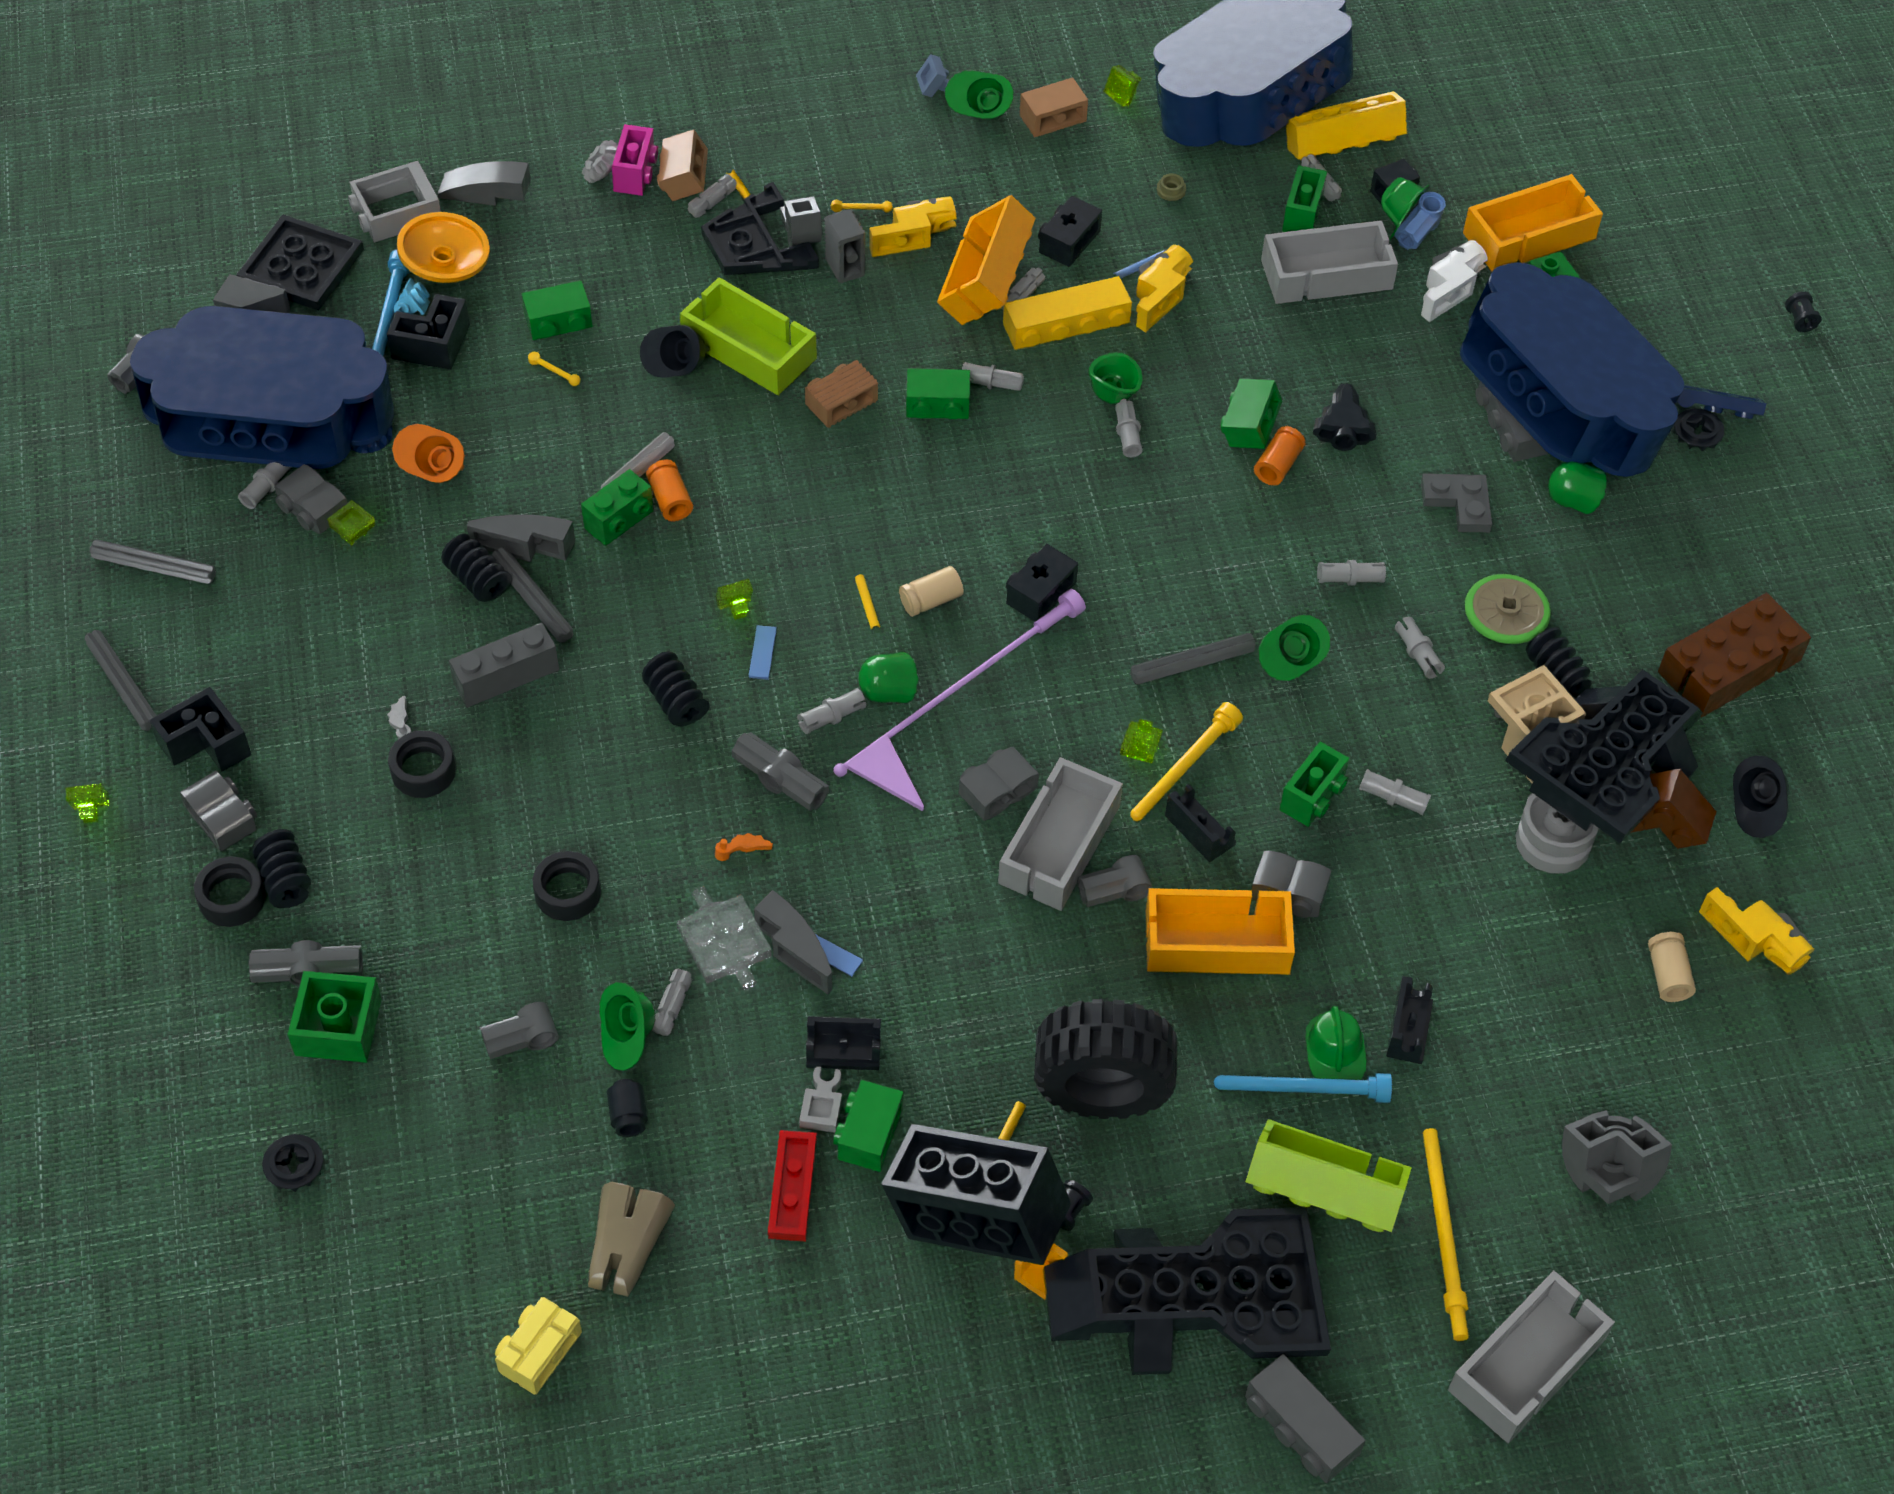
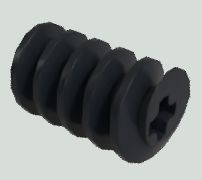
(475, 568)
(1553, 653)
(674, 689)
(281, 868)

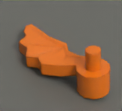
(741, 843)

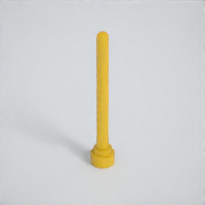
(1225, 719)

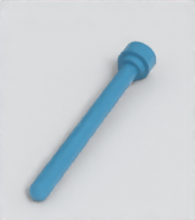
(397, 272)
(1375, 1087)

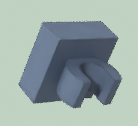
(932, 76)

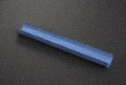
(1134, 267)

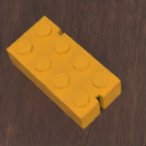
(1533, 222)
(986, 260)
(1215, 932)

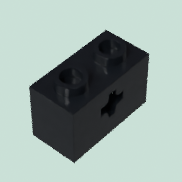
(1070, 231)
(1041, 582)

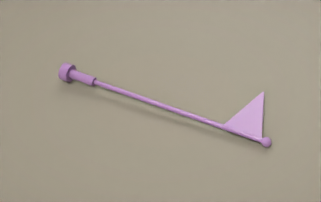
(880, 761)

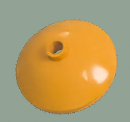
(443, 247)

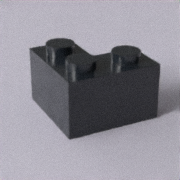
(430, 338)
(200, 725)

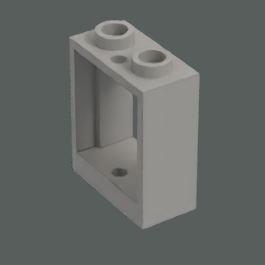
(390, 184)

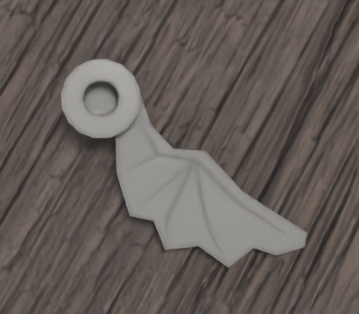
(398, 717)

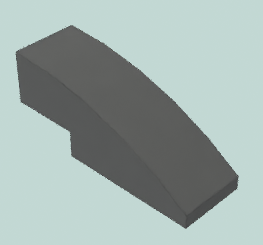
(486, 182)
(524, 535)
(793, 940)

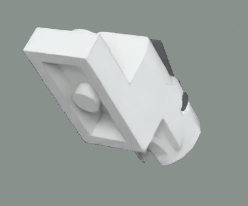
(1452, 278)

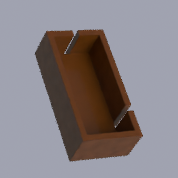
(1734, 654)

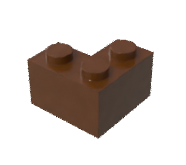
(1681, 810)

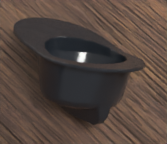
(672, 351)
(1760, 796)

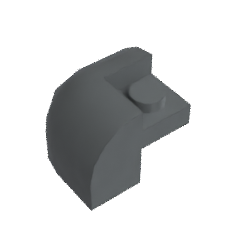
(1615, 1155)

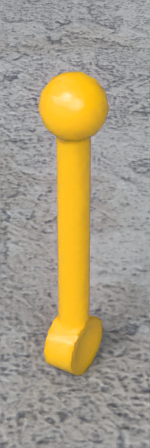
(837, 206)
(534, 359)

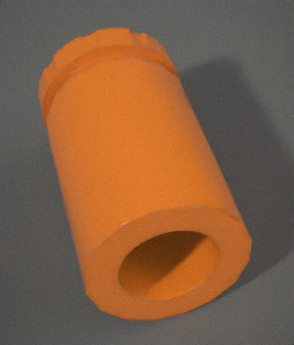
(1279, 455)
(669, 490)

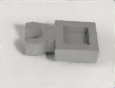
(823, 1105)

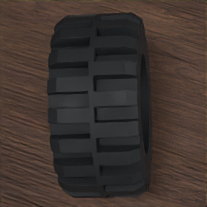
(1106, 1059)

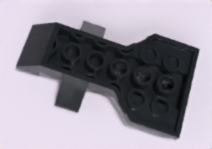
(1602, 763)
(1155, 1290)

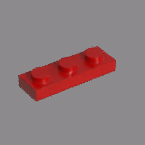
(792, 1185)

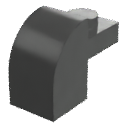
(802, 221)

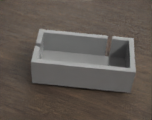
(1329, 261)
(1061, 838)
(1530, 1357)

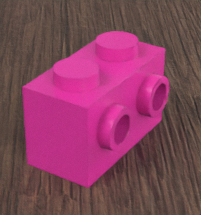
(633, 160)

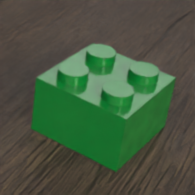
(335, 1016)

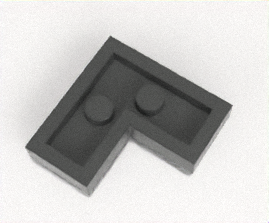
(1463, 492)

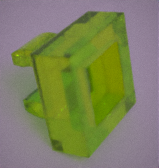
(1121, 85)
(351, 522)
(735, 597)
(1141, 741)
(86, 800)

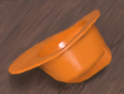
(428, 453)

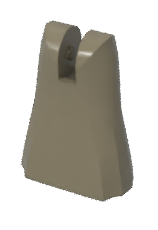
(626, 1234)

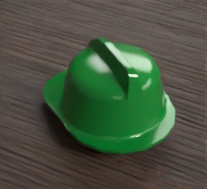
(979, 94)
(1400, 199)
(1294, 647)
(625, 1023)
(1335, 1046)

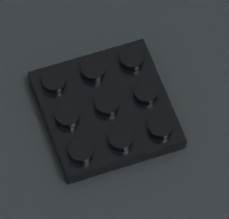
(302, 260)

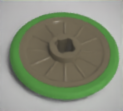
(1507, 609)

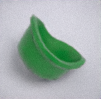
(1115, 377)

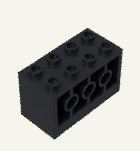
(977, 1193)

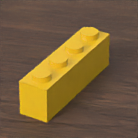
(1347, 125)
(1067, 313)

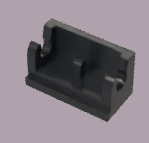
(1198, 825)
(1410, 1022)
(843, 1043)

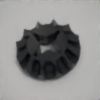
(1691, 419)
(280, 1154)

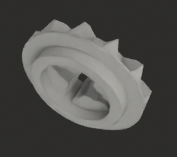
(600, 161)

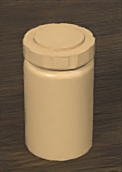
(931, 591)
(1671, 967)

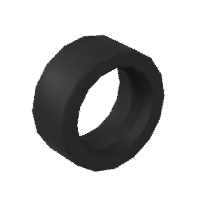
(416, 743)
(564, 863)
(221, 870)

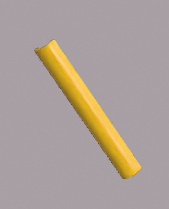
(739, 186)
(867, 601)
(1012, 1121)

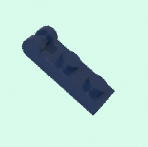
(1717, 400)

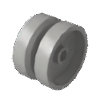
(1551, 839)

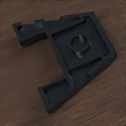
(744, 244)

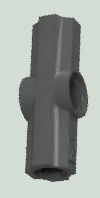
(780, 771)
(304, 955)

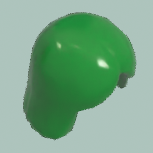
(1577, 486)
(889, 678)

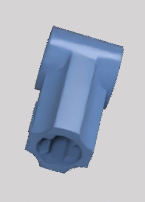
(1421, 220)

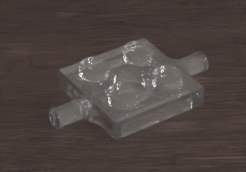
(724, 938)

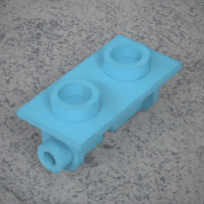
(413, 298)

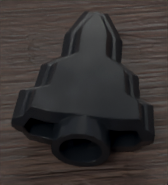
(1344, 421)

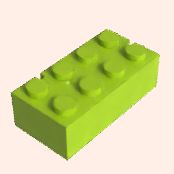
(750, 336)
(1327, 1176)

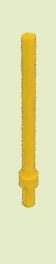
(1454, 1298)

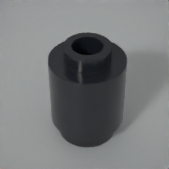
(627, 1107)

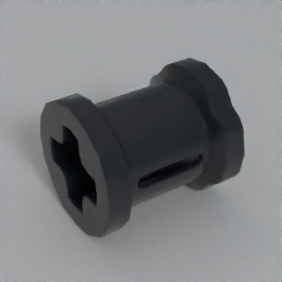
(1802, 312)
(1079, 1198)

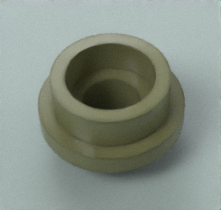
(1171, 187)

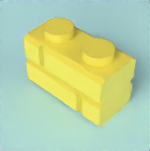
(537, 1344)

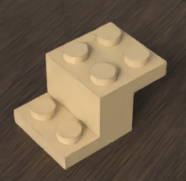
(1529, 701)

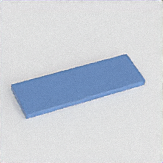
(762, 652)
(840, 958)

